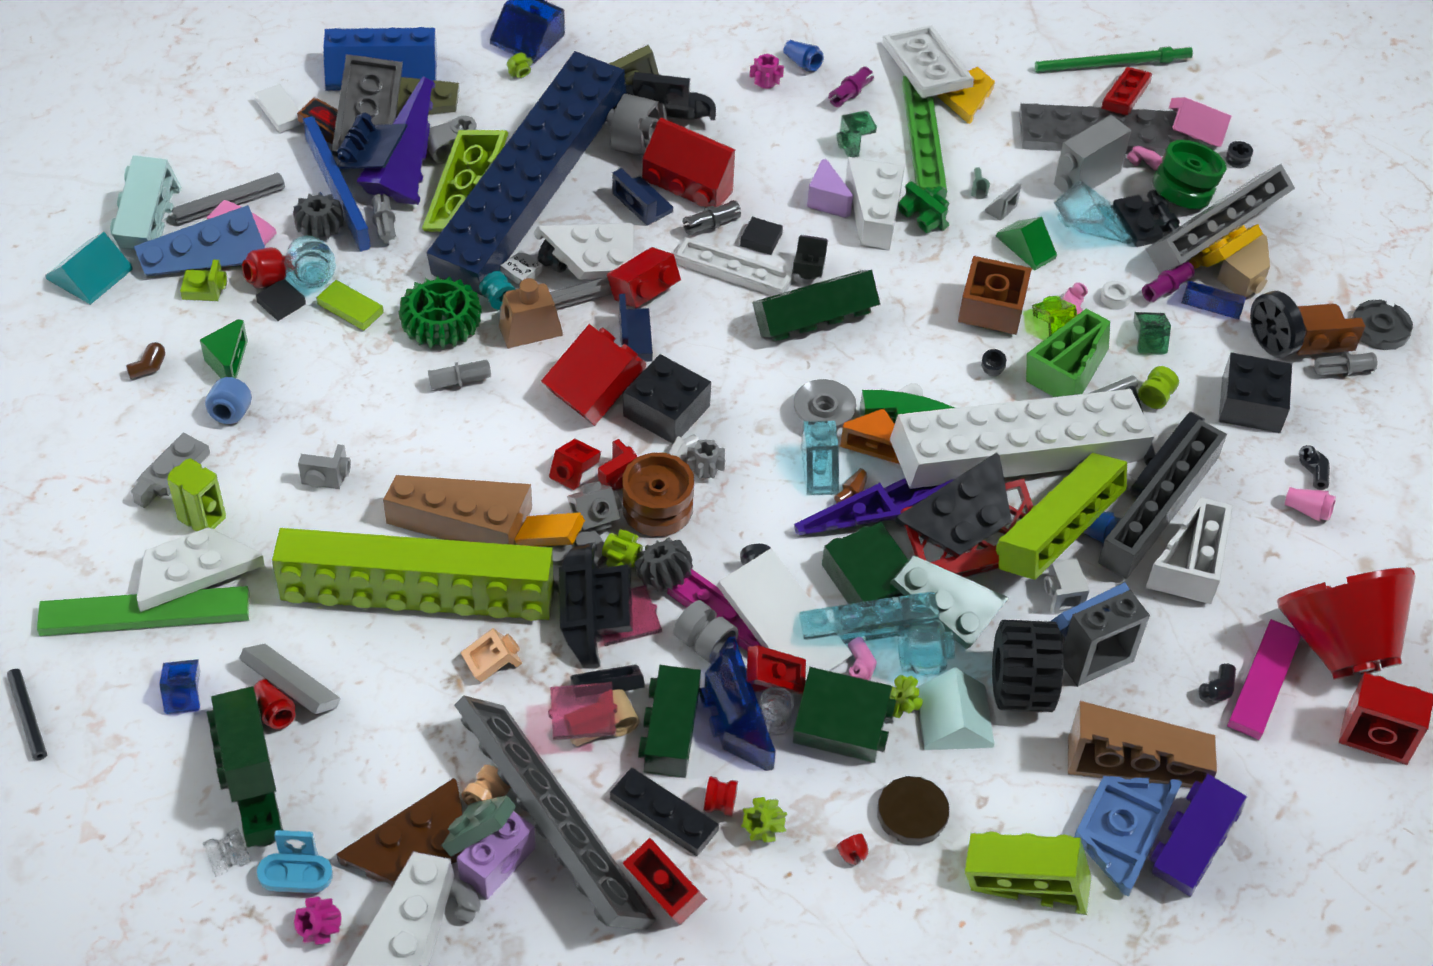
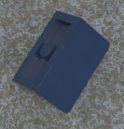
(640, 197)
(635, 329)

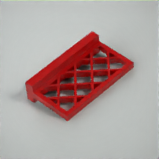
(976, 560)

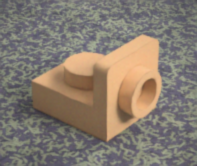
(491, 654)

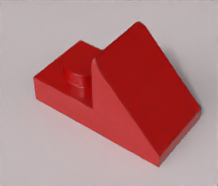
(775, 669)

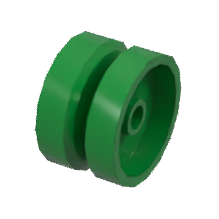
(1189, 174)

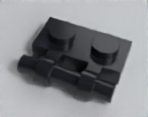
(1139, 218)

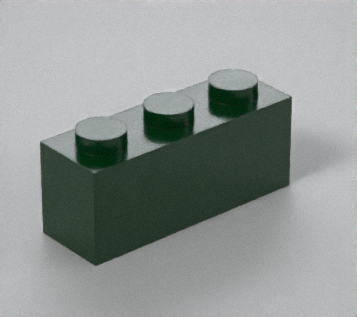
(670, 721)

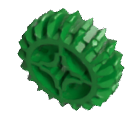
(440, 319)

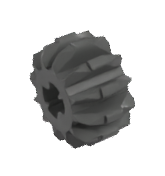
(318, 215)
(664, 564)

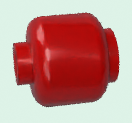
(264, 267)

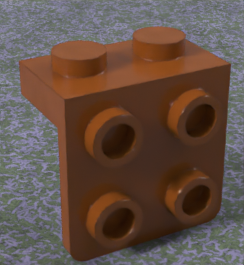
(1328, 330)

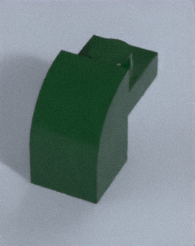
(260, 819)

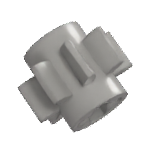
(706, 458)

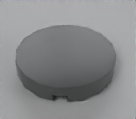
(1385, 325)

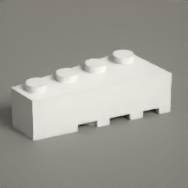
(409, 917)

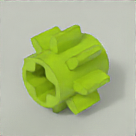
(621, 549)
(764, 819)

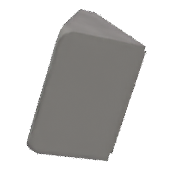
(1004, 203)

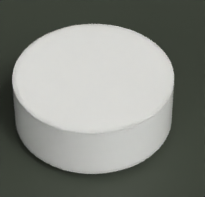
(1115, 295)

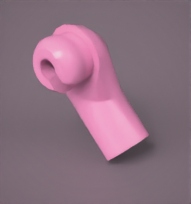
(1148, 156)
(1076, 295)
(865, 661)

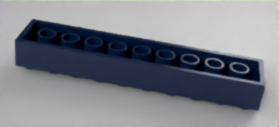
(527, 171)

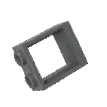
(1104, 640)

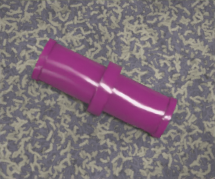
(851, 86)
(1168, 282)

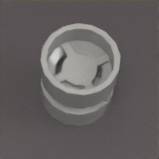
(702, 628)

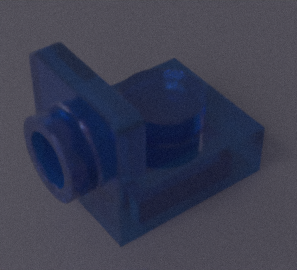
(180, 686)

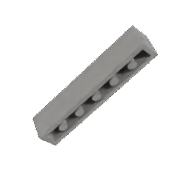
(1220, 219)

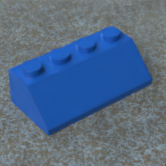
(408, 45)

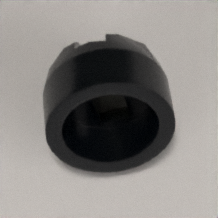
(997, 361)

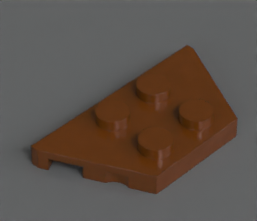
(416, 829)

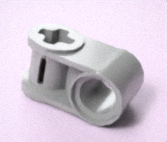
(443, 136)

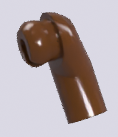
(149, 363)

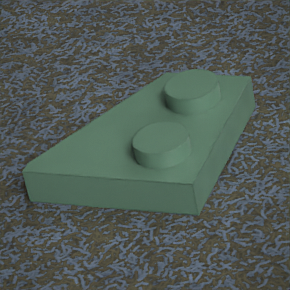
(478, 822)

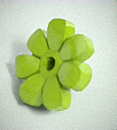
(906, 695)

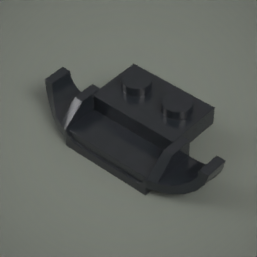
(673, 94)
(592, 602)

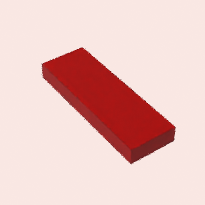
(1126, 91)

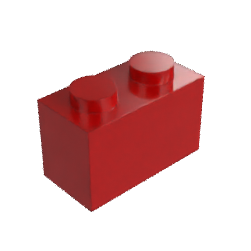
(644, 276)
(664, 881)

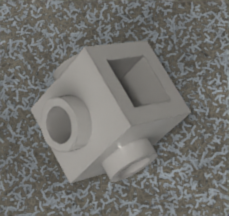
(595, 495)

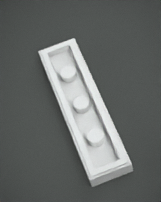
(733, 267)

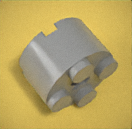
(634, 123)

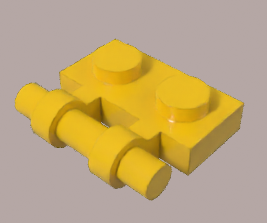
(1226, 246)

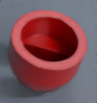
(853, 847)

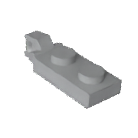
(154, 478)

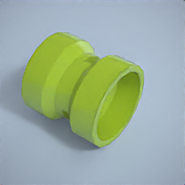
(1158, 387)

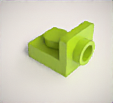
(204, 284)

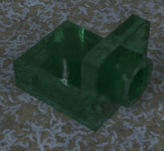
(1152, 332)

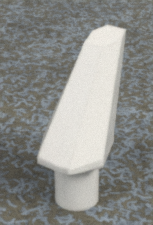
(680, 446)

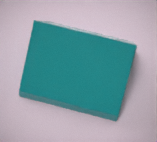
(91, 269)

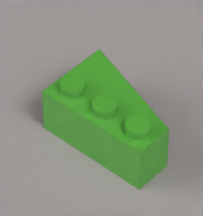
(1069, 356)

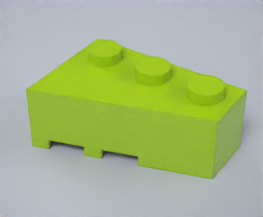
(1030, 866)

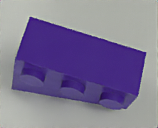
(1197, 834)

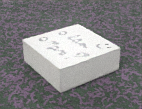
(521, 267)

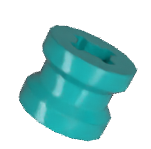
(494, 287)

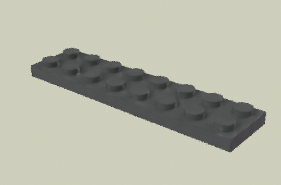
(555, 815)

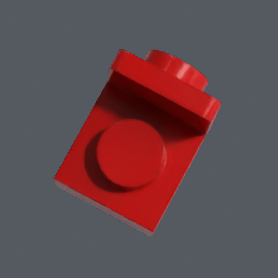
(572, 461)

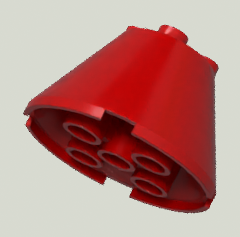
(1354, 622)

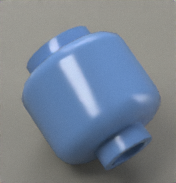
(228, 400)

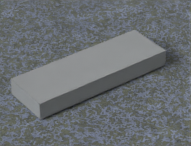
(289, 678)

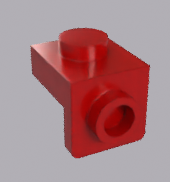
(612, 472)

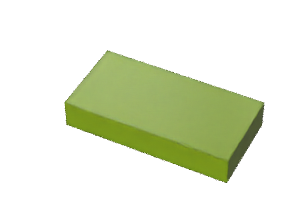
(350, 305)

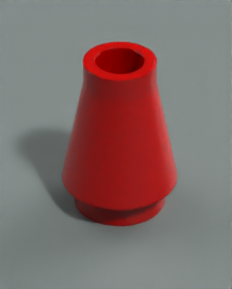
(274, 705)

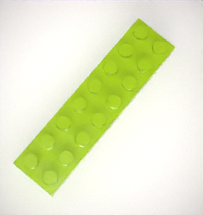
(414, 574)

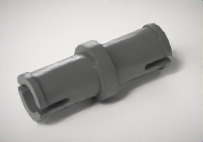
(711, 217)

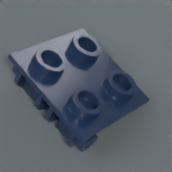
(369, 144)

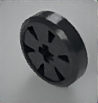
(1277, 324)

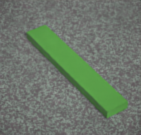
(923, 138)
(123, 613)

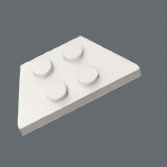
(590, 249)
(191, 565)

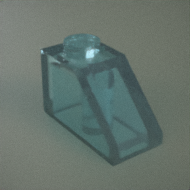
(820, 457)

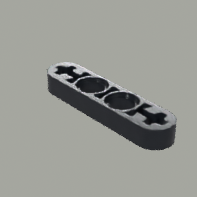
(1165, 452)

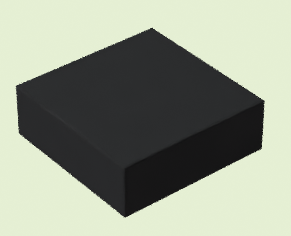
(761, 235)
(280, 299)

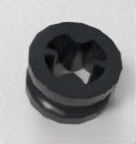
(1239, 154)

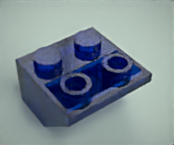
(528, 27)

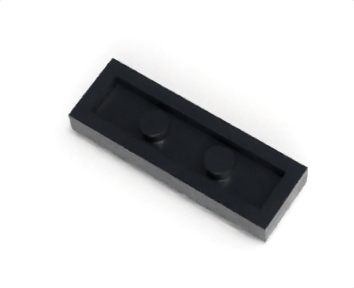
(664, 811)

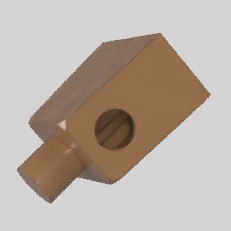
(528, 315)

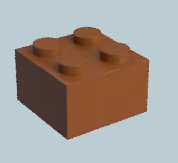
(994, 295)

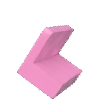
(1200, 121)

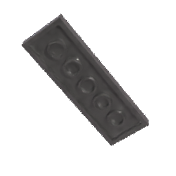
(1051, 125)

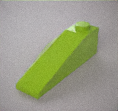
(466, 164)

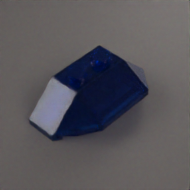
(735, 709)

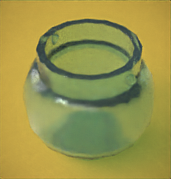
(309, 262)
(925, 648)

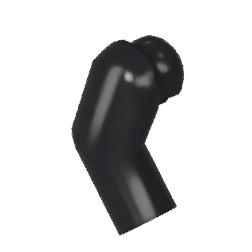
(1317, 465)
(1220, 688)

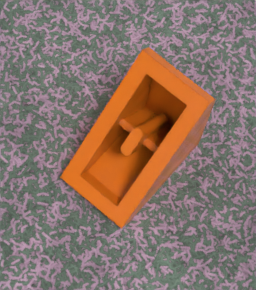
(870, 435)

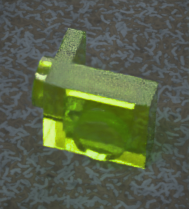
(1054, 312)

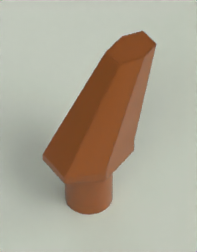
(852, 486)

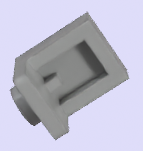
(324, 471)

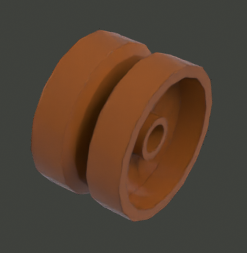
(658, 494)

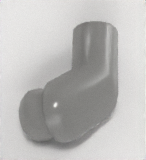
(466, 898)

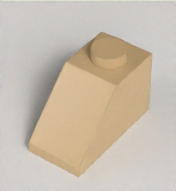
(1247, 268)

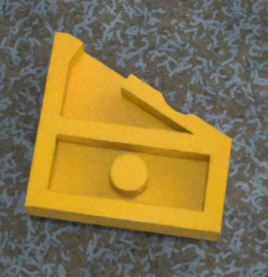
(969, 100)

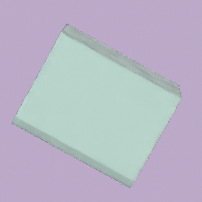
(955, 712)

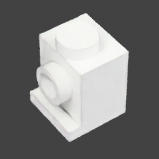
(1065, 585)

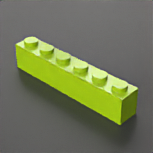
(1062, 516)

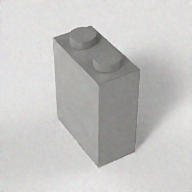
(1093, 154)

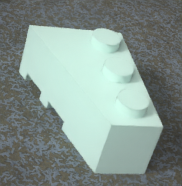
(144, 201)

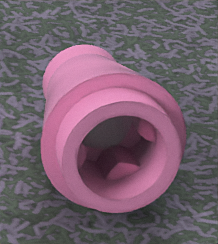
(1313, 503)

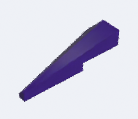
(403, 171)
(866, 507)

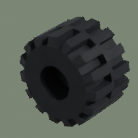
(1027, 665)

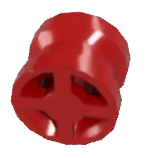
(720, 796)

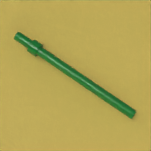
(1163, 55)

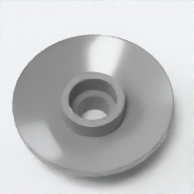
(825, 402)

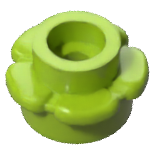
(519, 65)

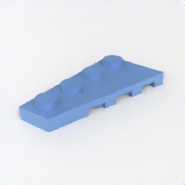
(195, 247)

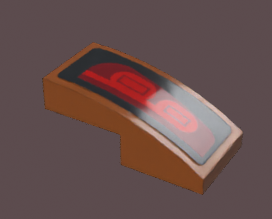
(324, 115)

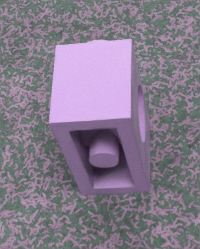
(497, 856)

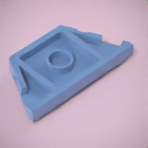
(1124, 825)

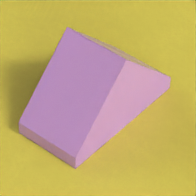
(829, 192)

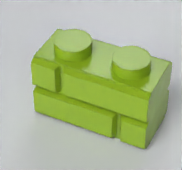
(196, 495)

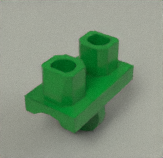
(928, 202)

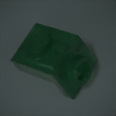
(852, 128)

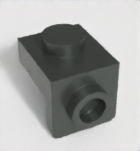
(810, 257)

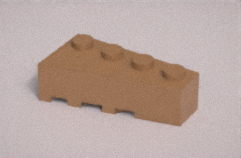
(458, 508)
(1137, 747)

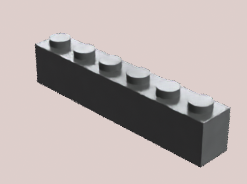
(1162, 499)

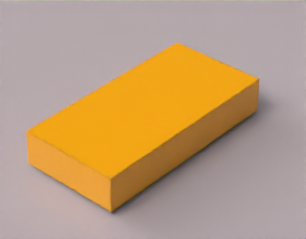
(550, 529)

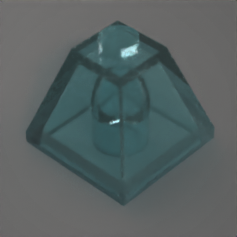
(1091, 214)

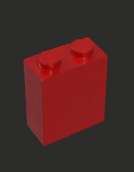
(592, 373)

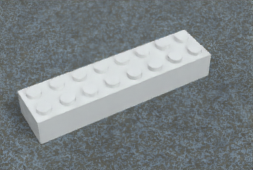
(1026, 435)

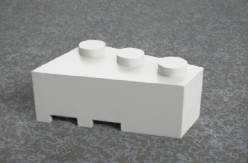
(875, 199)
(1195, 555)

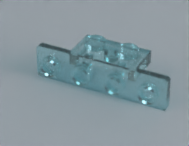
(869, 619)

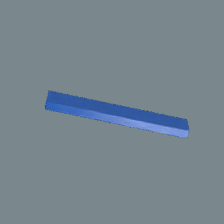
(337, 183)

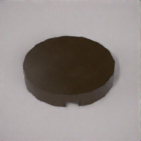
(913, 810)

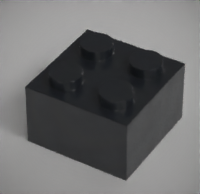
(1255, 392)
(666, 398)

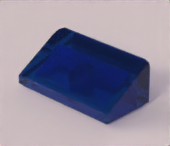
(1213, 300)

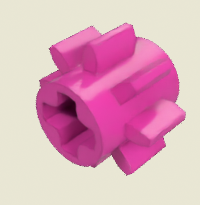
(766, 71)
(317, 920)

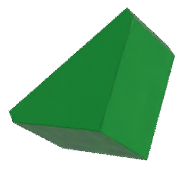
(1029, 241)
(225, 349)

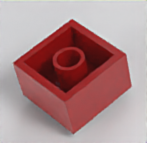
(1386, 718)

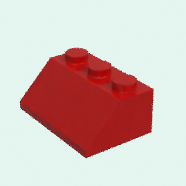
(689, 164)

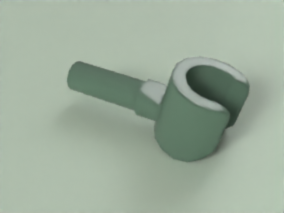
(980, 183)

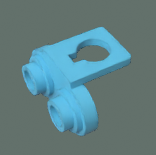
(293, 867)

